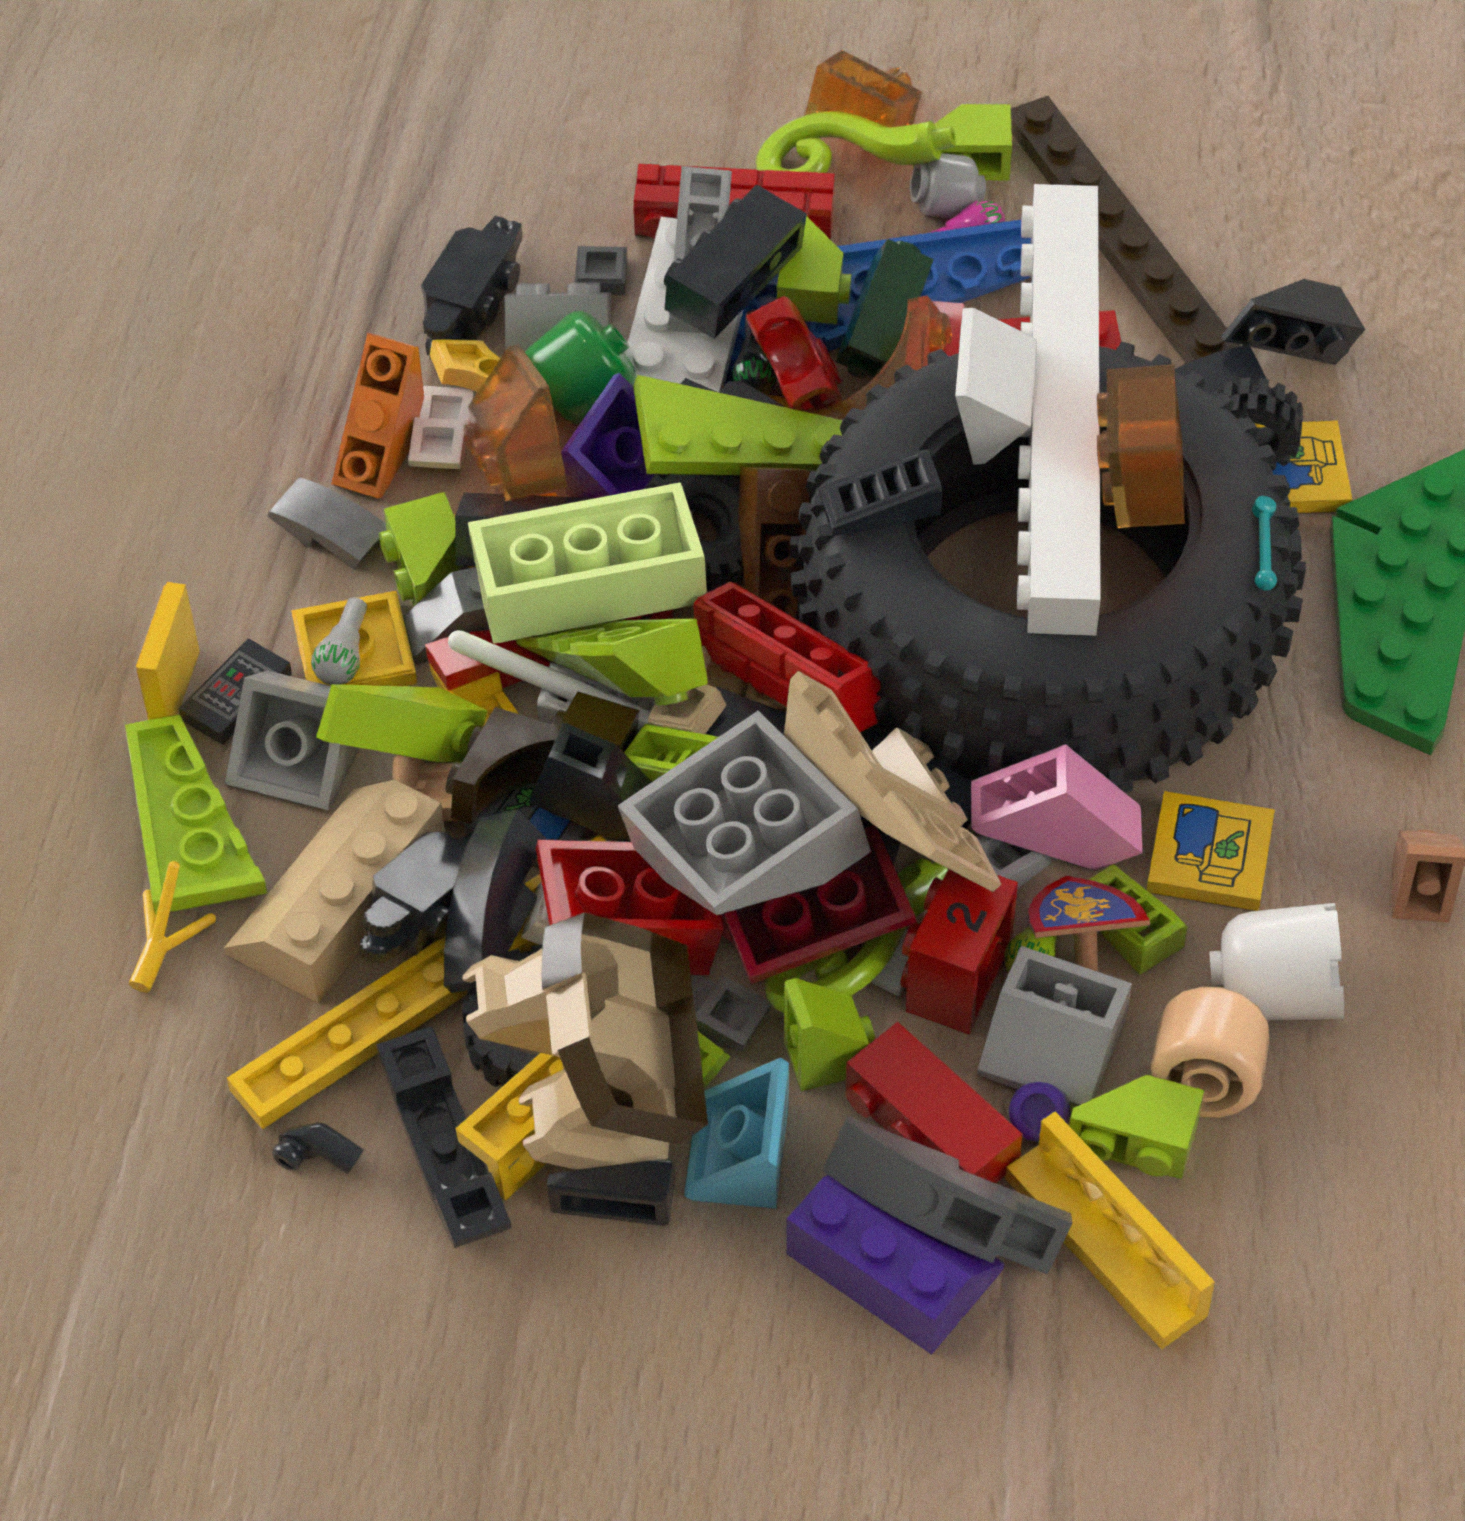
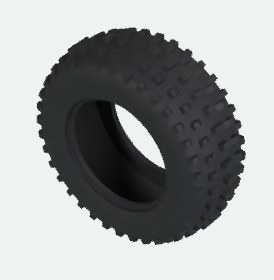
(973, 677)

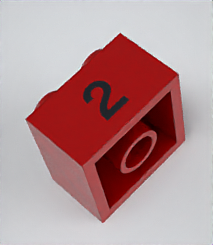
(957, 949)

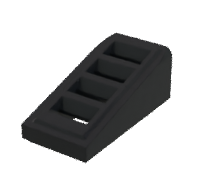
(896, 474)
(617, 1192)

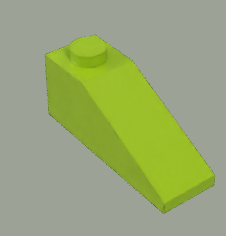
(401, 720)

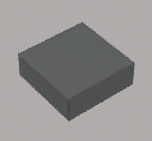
(603, 266)

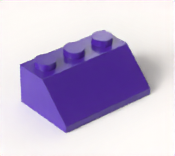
(886, 1264)

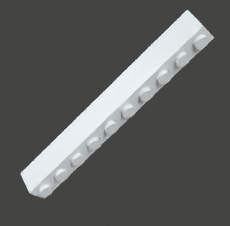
(1064, 428)

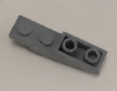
(942, 1200)

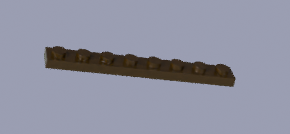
(1122, 233)

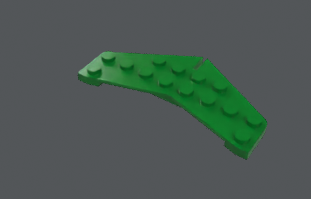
(1401, 601)

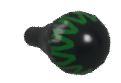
(753, 365)

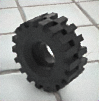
(719, 501)

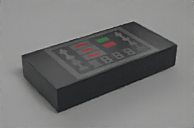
(216, 702)

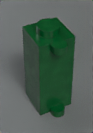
(881, 310)

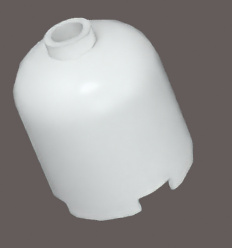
(1284, 961)

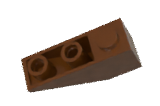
(767, 521)

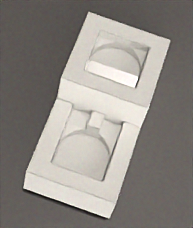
(439, 432)

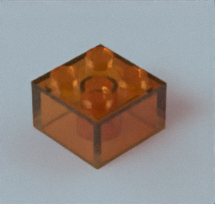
(1142, 446)

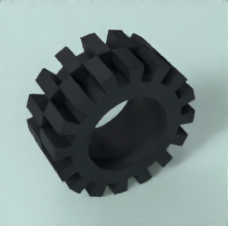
(1272, 409)

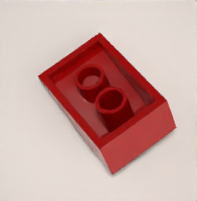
(623, 887)

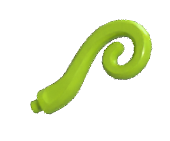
(896, 145)
(845, 977)

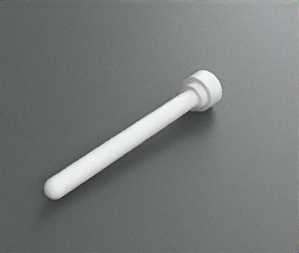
(531, 671)

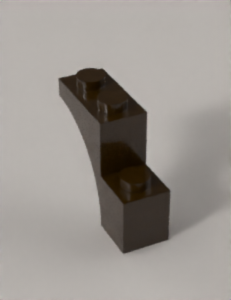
(515, 748)

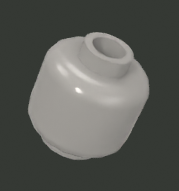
(946, 185)

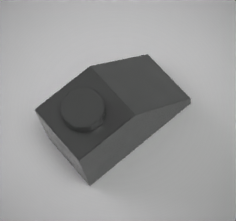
(447, 608)

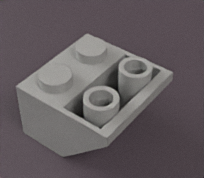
(536, 310)
(1055, 1026)

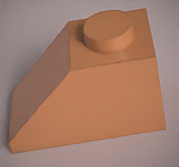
(1426, 875)

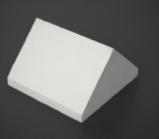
(993, 383)

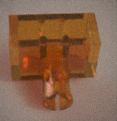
(861, 89)

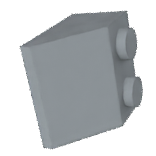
(278, 744)

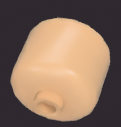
(1213, 1044)

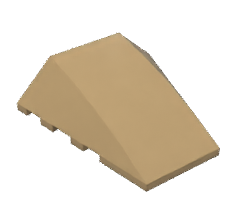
(885, 784)

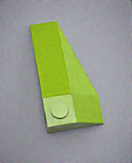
(631, 656)

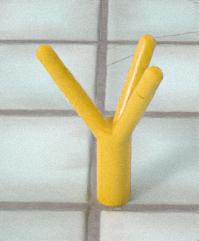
(157, 944)

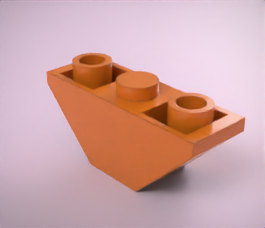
(380, 416)

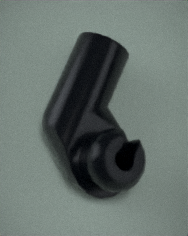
(313, 1141)

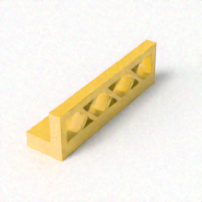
(501, 1124)
(1115, 1234)

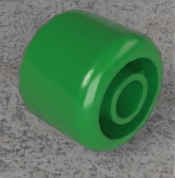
(579, 361)

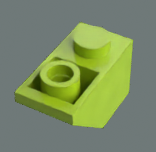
(422, 544)
(1142, 1125)

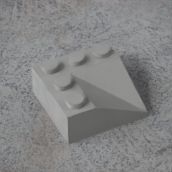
(744, 821)

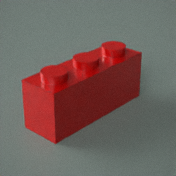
(929, 1104)

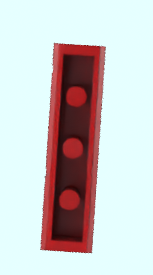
(659, 190)
(770, 647)

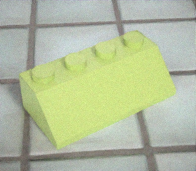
(588, 562)

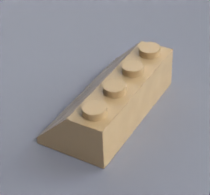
(315, 912)

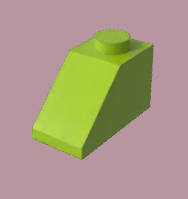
(984, 136)
(816, 278)
(821, 1032)

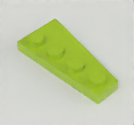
(717, 432)
(186, 820)

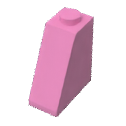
(1059, 810)

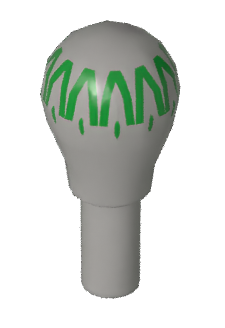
(337, 655)

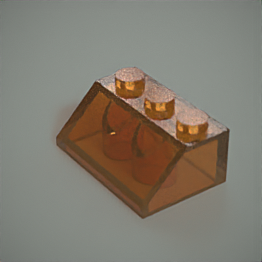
(515, 429)

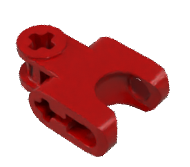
(798, 357)

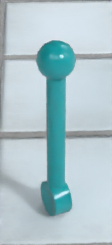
(1264, 509)

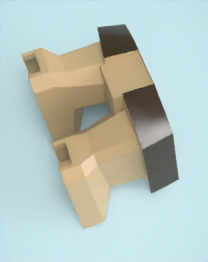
(626, 1032)

